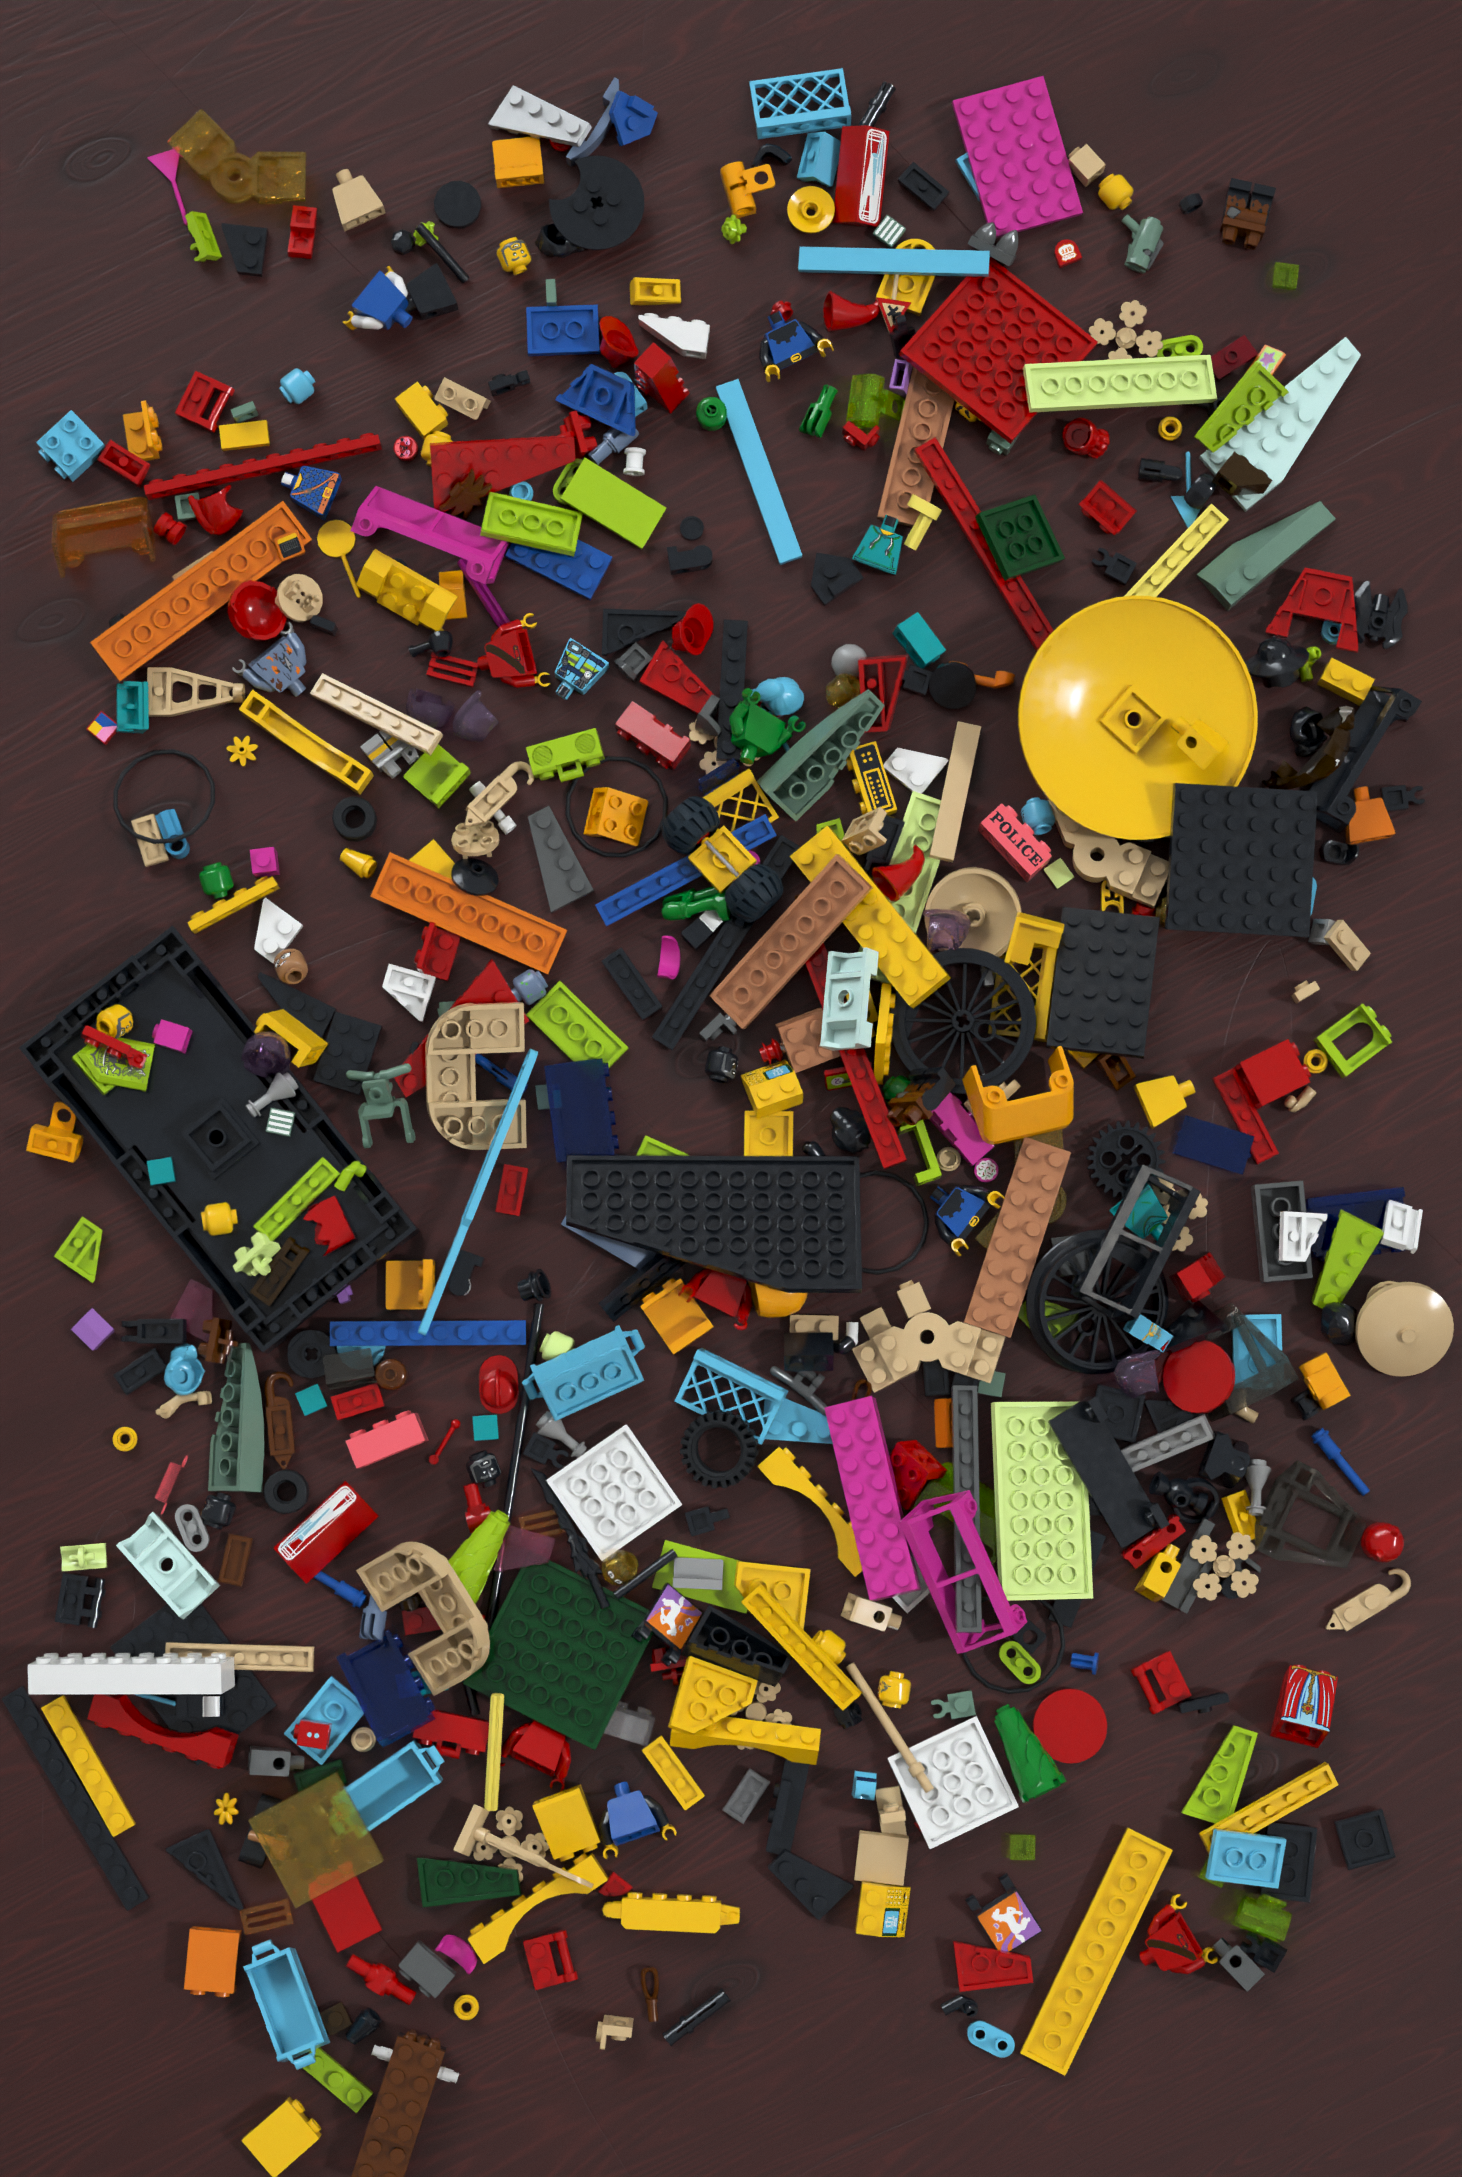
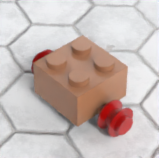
(800, 1041)

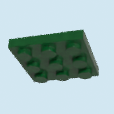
(1019, 537)

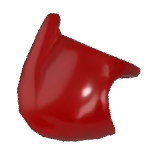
(215, 513)

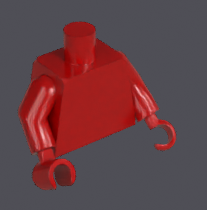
(721, 1292)
(541, 1749)

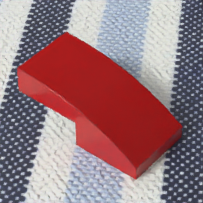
(302, 232)

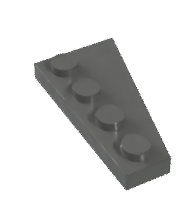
(559, 867)

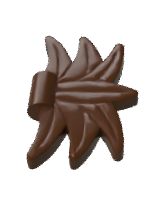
(466, 495)

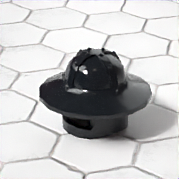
(1277, 662)

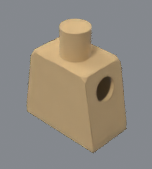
(355, 200)

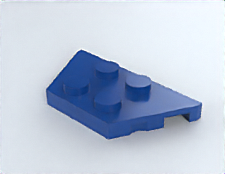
(603, 398)

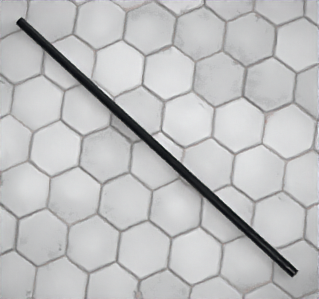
(516, 1455)

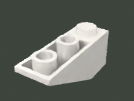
(684, 337)

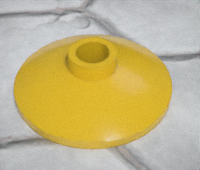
(815, 199)

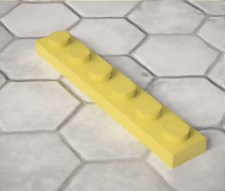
(1180, 553)

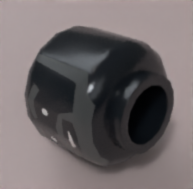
(721, 1065)
(483, 1468)

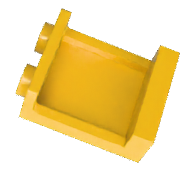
(296, 1033)
(282, 2137)

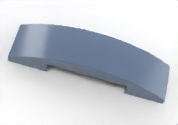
(600, 130)
(630, 1254)

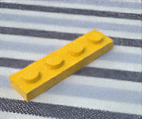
(240, 900)

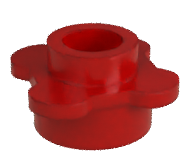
(1144, 910)

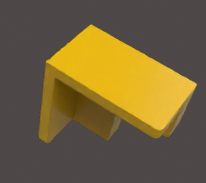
(1031, 930)

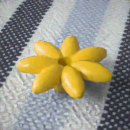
(244, 754)
(226, 1809)

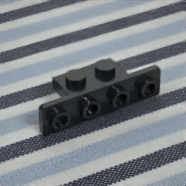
(787, 1806)

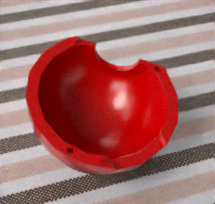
(255, 612)

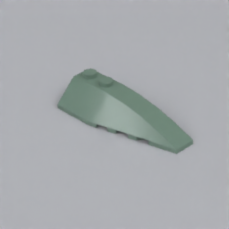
(239, 1438)

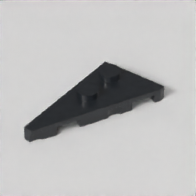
(629, 626)
(306, 1009)
(1192, 1327)
(204, 1858)

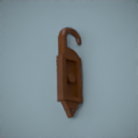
(279, 1421)

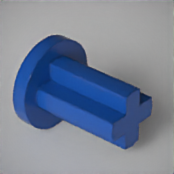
(1085, 1662)

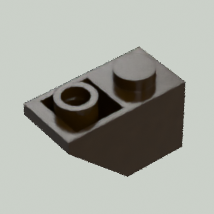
(1241, 477)

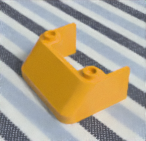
(1024, 1117)

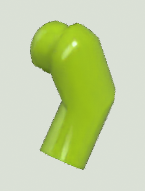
(1305, 671)
(348, 1173)

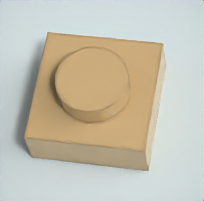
(1304, 990)

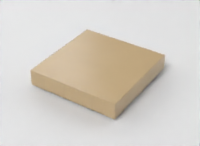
(881, 1857)

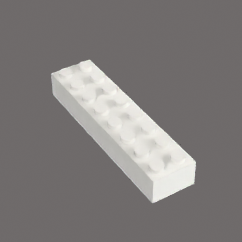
(131, 1674)

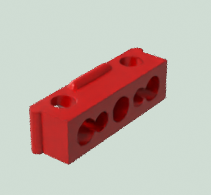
(1153, 1542)

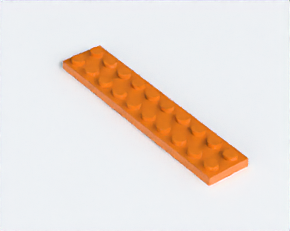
(195, 593)

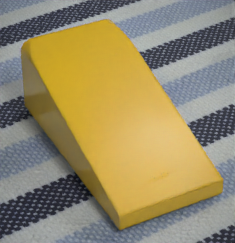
(654, 291)

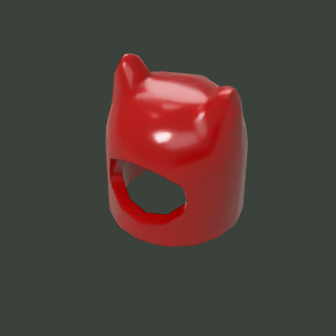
(1382, 1542)

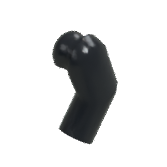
(813, 1149)
(962, 2004)

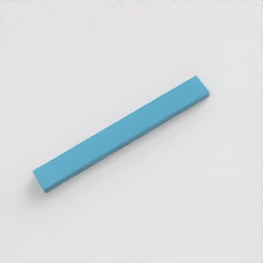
(894, 261)
(759, 472)

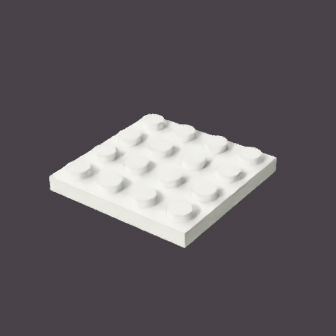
(614, 1492)
(965, 1783)

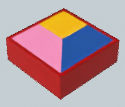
(102, 727)

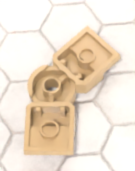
(1125, 867)
(957, 1347)

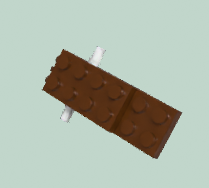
(401, 2103)

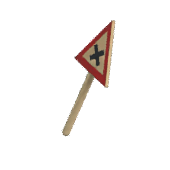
(891, 306)

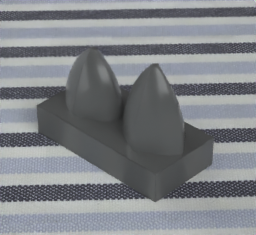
(1002, 251)

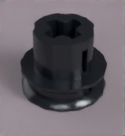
(535, 1286)

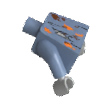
(278, 665)

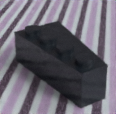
(736, 1648)

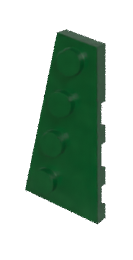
(459, 1882)

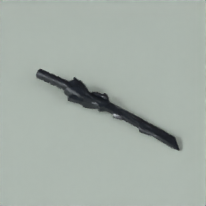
(577, 1544)

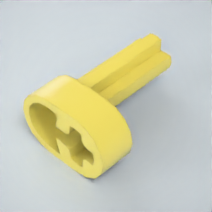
(927, 514)

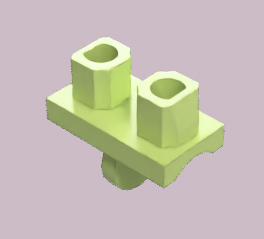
(258, 1258)
(84, 1557)

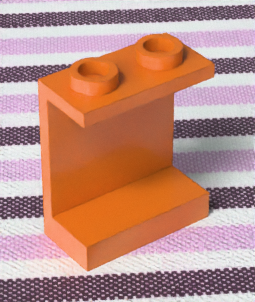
(212, 1961)

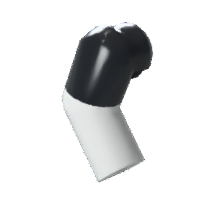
(847, 1343)

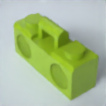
(553, 755)

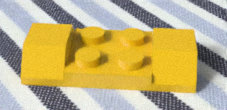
(405, 591)

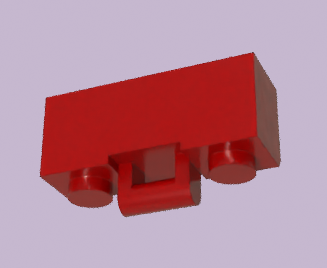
(455, 1728)

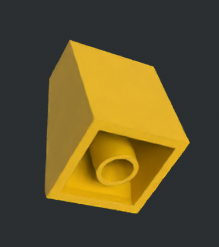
(567, 1823)

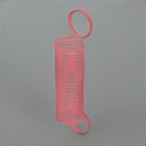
(184, 1462)

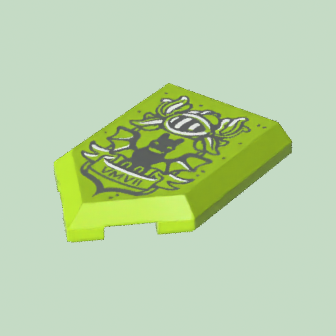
(117, 1071)

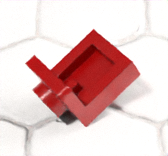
(855, 436)

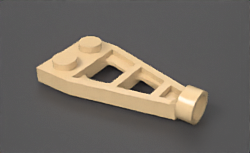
(160, 692)

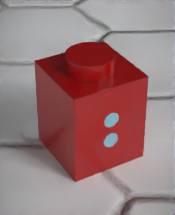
(313, 1734)

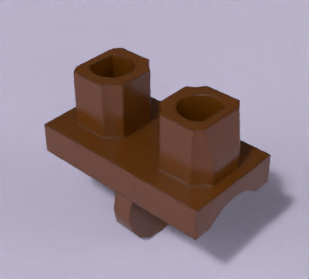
(219, 1340)

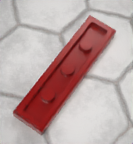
(1245, 1114)

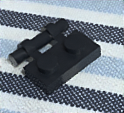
(72, 1600)

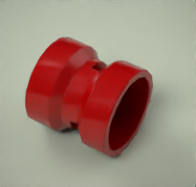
(169, 528)

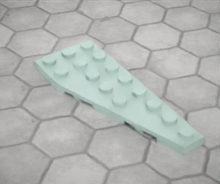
(1283, 429)

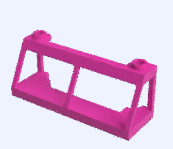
(432, 528)
(916, 1528)

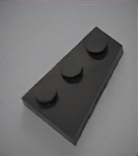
(809, 1883)

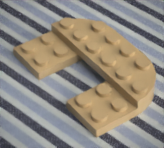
(452, 1078)
(421, 1569)

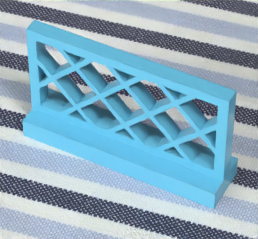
(808, 120)
(734, 1374)

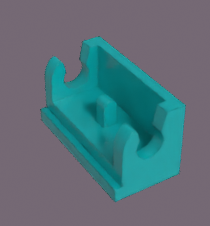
(918, 641)
(132, 707)

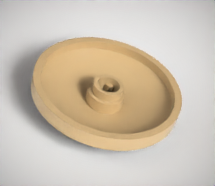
(985, 900)
(1404, 1329)

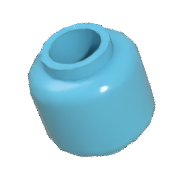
(297, 386)
(1038, 815)

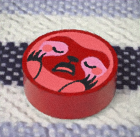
(405, 448)

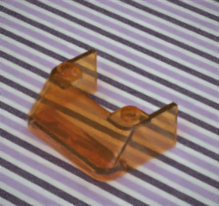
(102, 529)

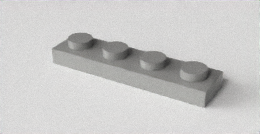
(1168, 1443)

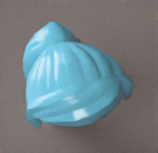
(780, 695)
(184, 1370)

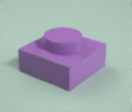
(344, 1296)

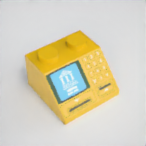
(772, 1088)
(882, 1909)

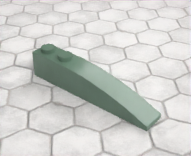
(1260, 554)
(815, 759)

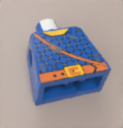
(313, 489)

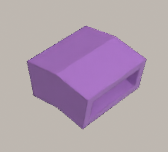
(907, 368)
(92, 1329)

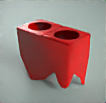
(332, 1224)

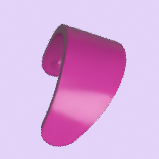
(669, 958)
(459, 1951)

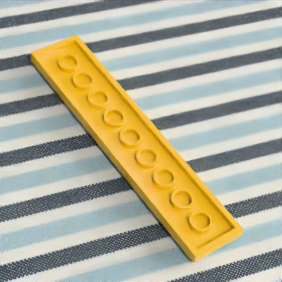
(1096, 1951)

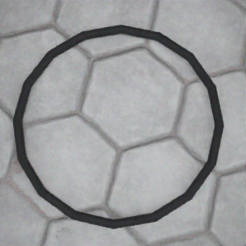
(150, 754)
(651, 840)
(925, 1216)
(1037, 1684)

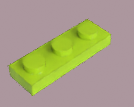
(338, 2080)

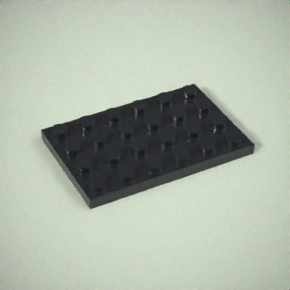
(1103, 982)
(242, 1703)

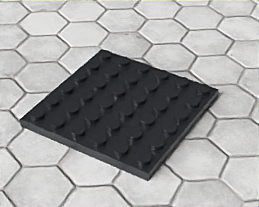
(1241, 860)

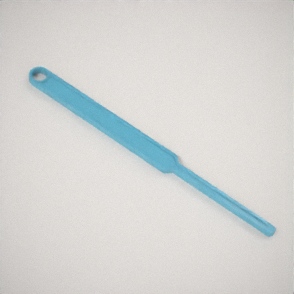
(479, 1186)

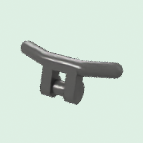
(796, 1384)

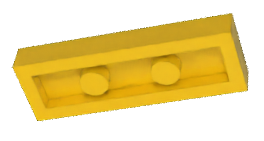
(673, 1772)

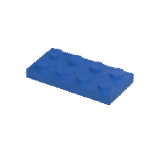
(577, 573)

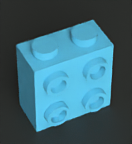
(70, 446)

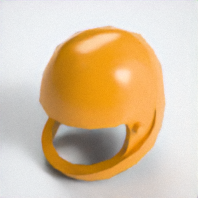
(775, 1303)

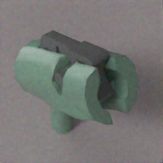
(1145, 243)

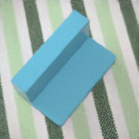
(819, 158)

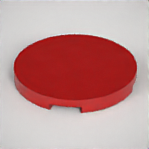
(1199, 1377)
(1070, 1725)

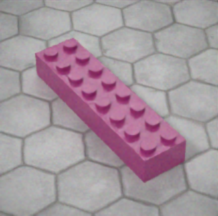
(872, 1498)

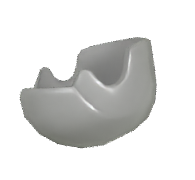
(846, 659)

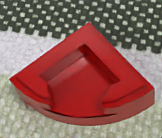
(615, 1886)

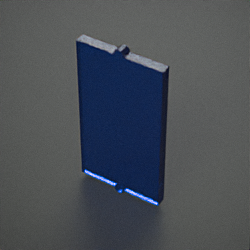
(1214, 1144)

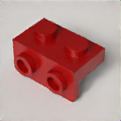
(1107, 508)

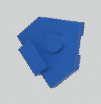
(631, 117)

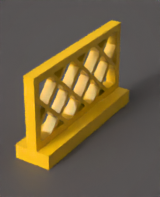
(732, 787)
(1043, 997)

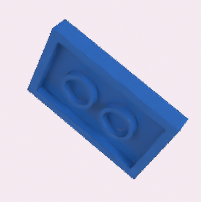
(562, 330)

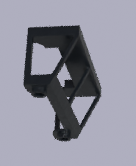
(1370, 724)
(1180, 1208)

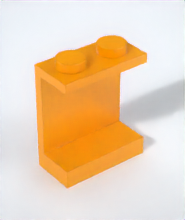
(674, 1318)

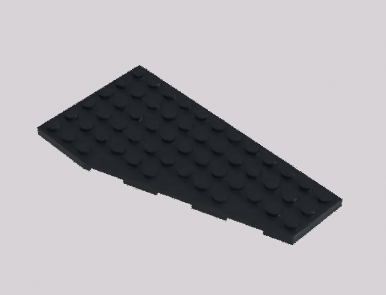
(749, 1217)

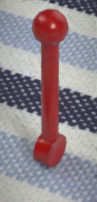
(434, 1459)

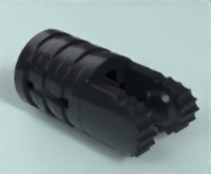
(1165, 471)

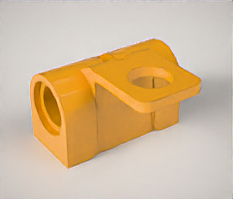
(740, 185)
(57, 1138)
(1324, 1381)

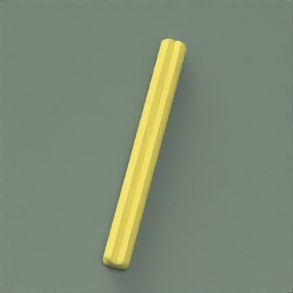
(494, 1751)

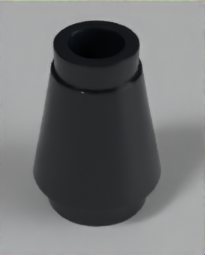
(364, 2025)

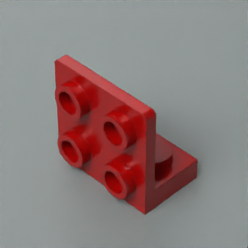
(437, 952)
(911, 1469)

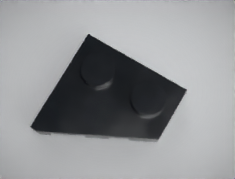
(246, 247)
(1167, 1415)

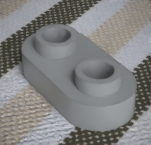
(189, 1529)

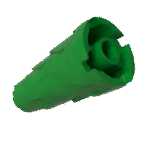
(1029, 1762)

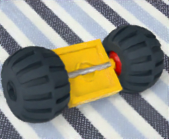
(722, 859)

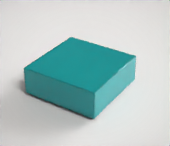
(161, 1171)
(311, 1399)
(485, 1427)

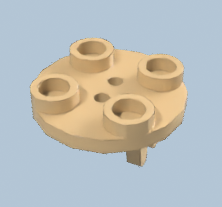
(290, 591)
(475, 839)

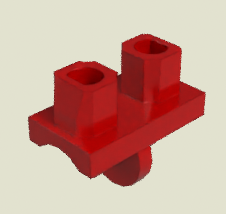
(575, 425)
(658, 1665)

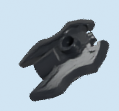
(1376, 618)

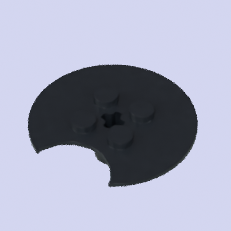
(603, 207)

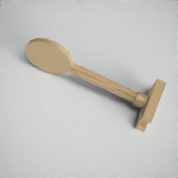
(474, 1831)

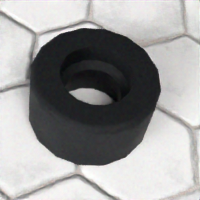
(347, 805)
(271, 1487)

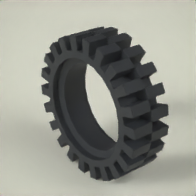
(739, 1429)

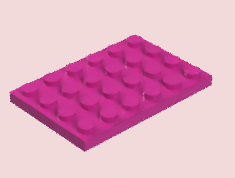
(1017, 156)

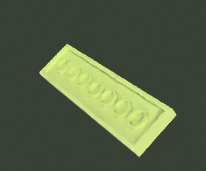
(1119, 383)
(918, 830)

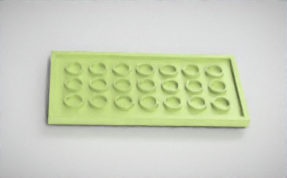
(1038, 1507)

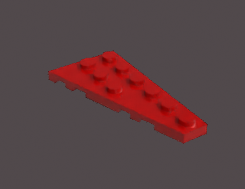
(498, 460)
(485, 988)

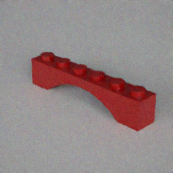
(118, 1712)

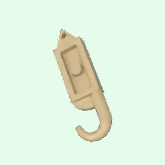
(495, 795)
(1368, 1603)

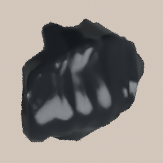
(554, 244)
(1305, 732)
(849, 1130)
(1339, 1323)

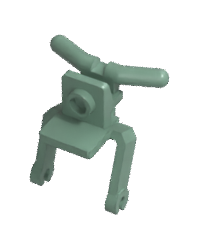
(380, 1101)

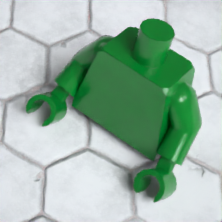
(757, 730)

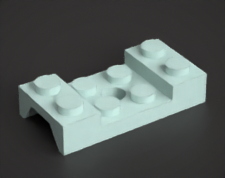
(846, 1024)
(187, 1581)

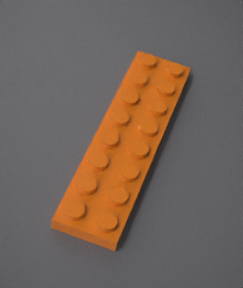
(470, 916)

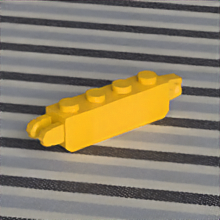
(672, 1914)

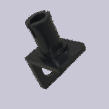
(1018, 1637)

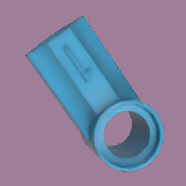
(171, 828)

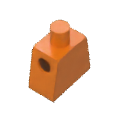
(1370, 820)

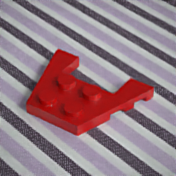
(1324, 598)

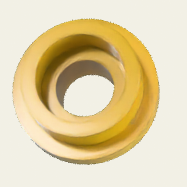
(1170, 421)
(1323, 1061)
(118, 1435)
(466, 2015)

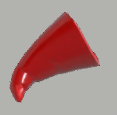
(844, 314)
(898, 878)

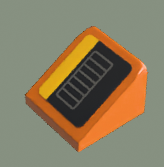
(289, 545)

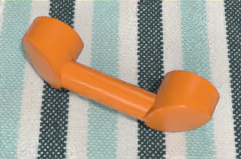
(1001, 679)

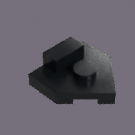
(833, 576)

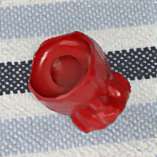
(1085, 438)

